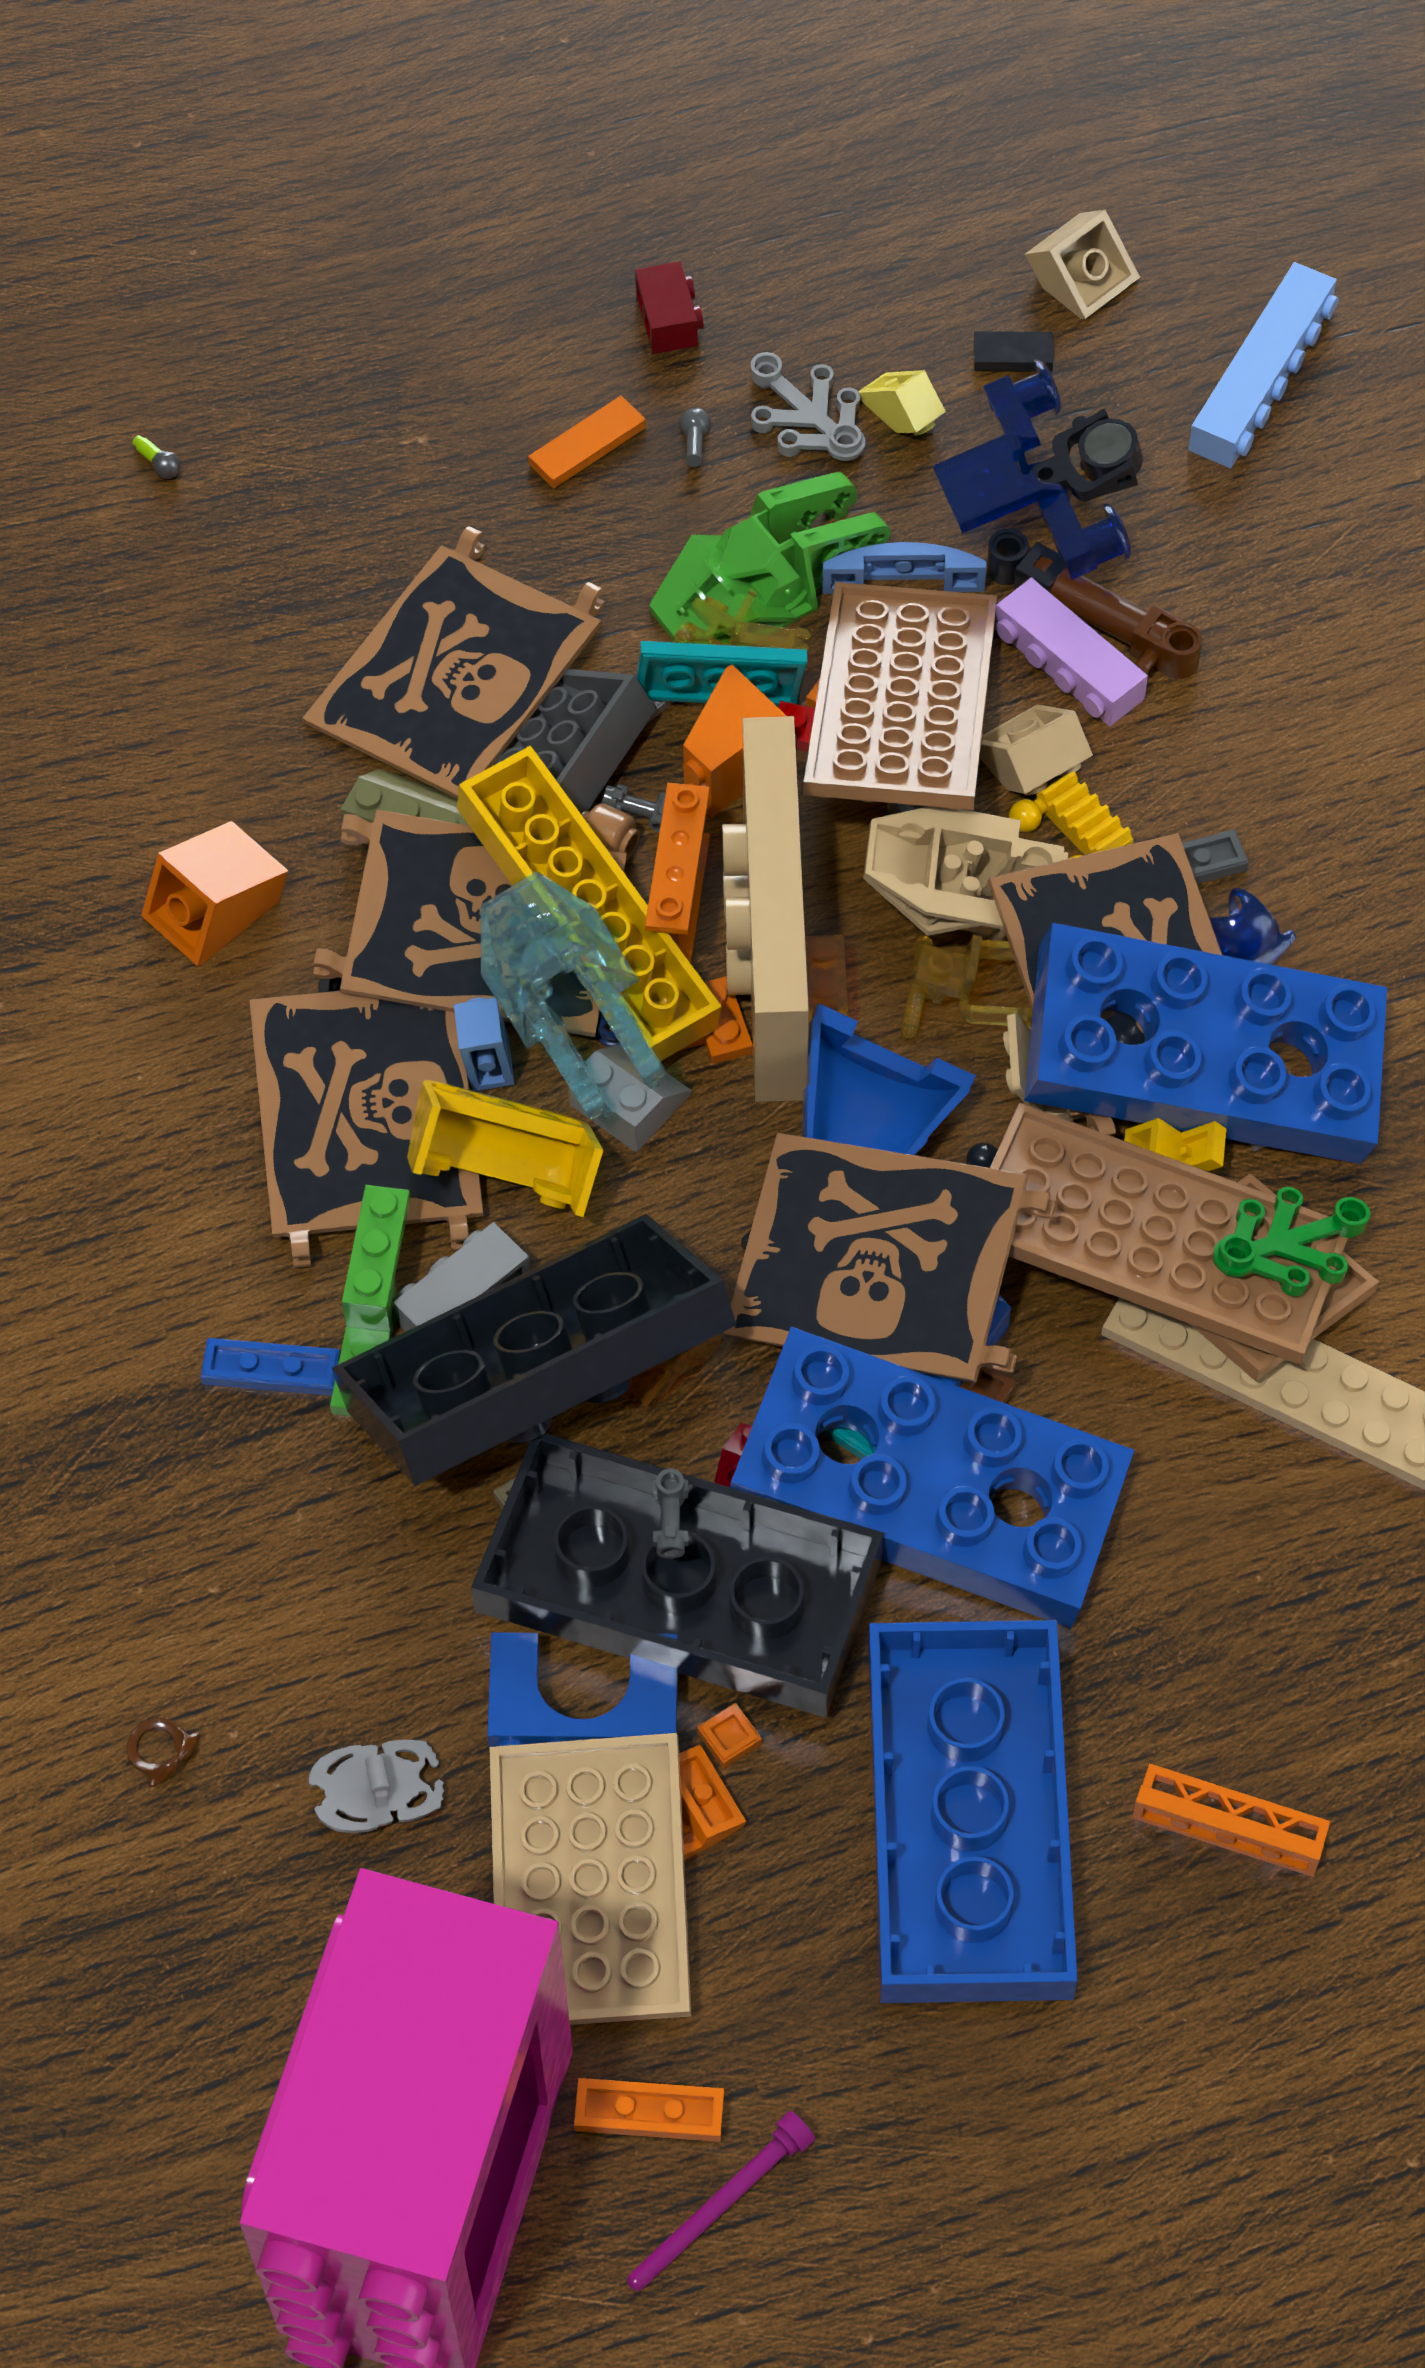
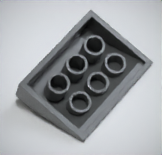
(582, 737)

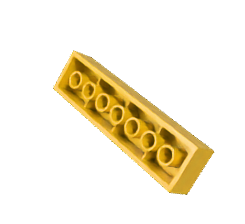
(536, 827)

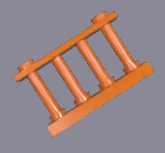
(680, 866)

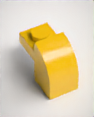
(1198, 1147)

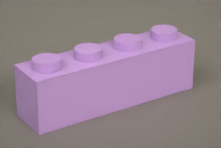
(1070, 652)

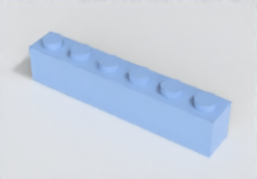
(1262, 365)

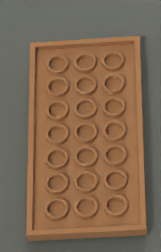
(901, 696)
(1150, 1233)

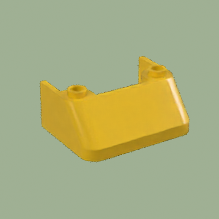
(504, 1142)

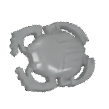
(374, 1785)

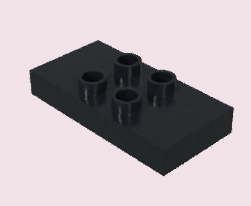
(533, 1349)
(755, 1600)

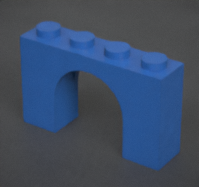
(523, 1717)

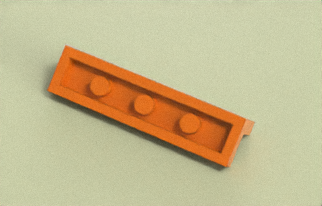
(1227, 1827)

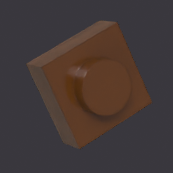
(992, 1384)

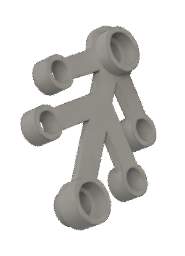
(841, 440)

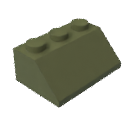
(399, 795)

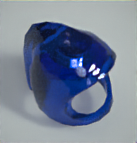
(1250, 931)

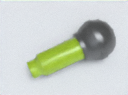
(165, 463)

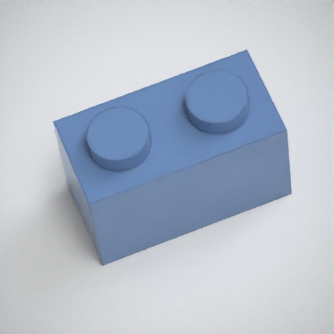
(484, 1043)

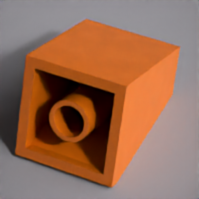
(716, 741)
(211, 890)

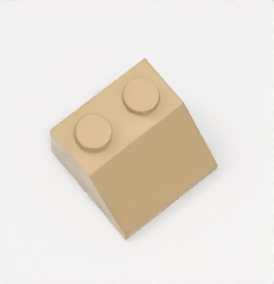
(1083, 263)
(1035, 748)

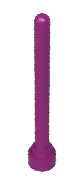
(789, 2137)

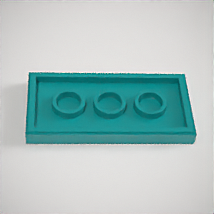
(692, 670)

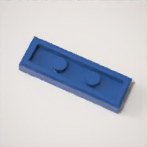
(269, 1366)

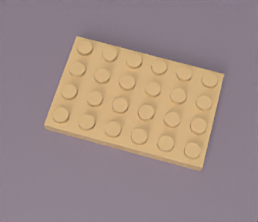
(599, 1846)

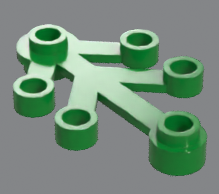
(1240, 1255)

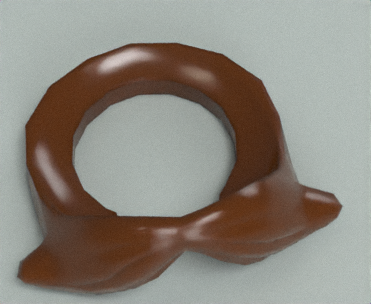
(184, 1743)

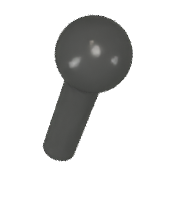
(694, 424)

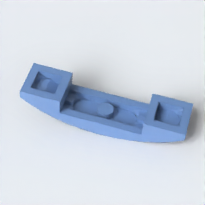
(906, 562)

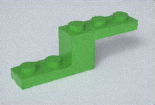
(371, 1276)

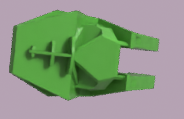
(754, 559)

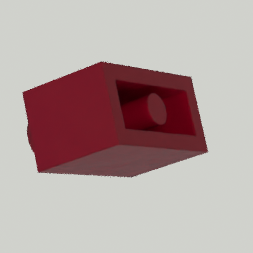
(667, 307)

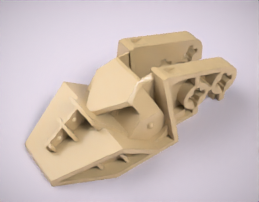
(940, 862)

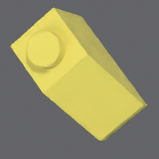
(904, 401)

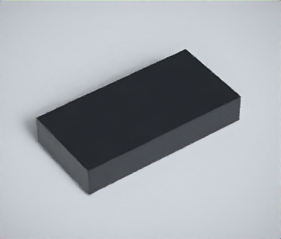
(1012, 350)

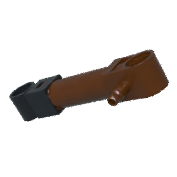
(1152, 634)

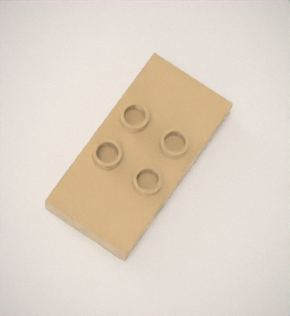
(767, 909)

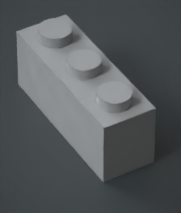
(481, 1264)

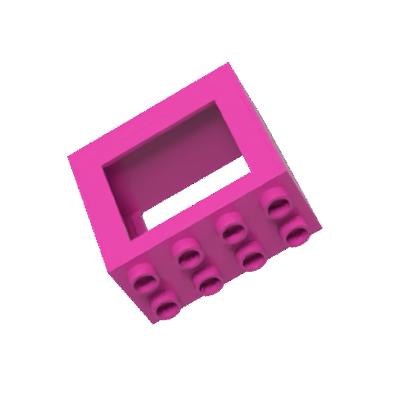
(408, 2127)

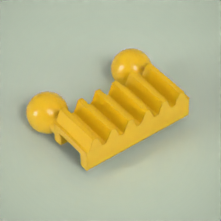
(1075, 814)

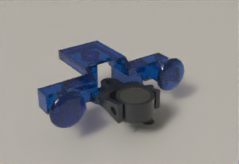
(998, 480)

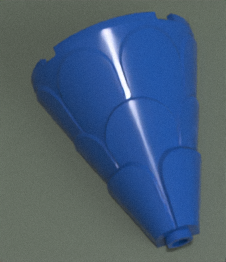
(871, 1094)

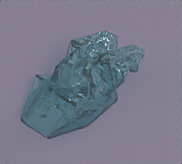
(536, 934)

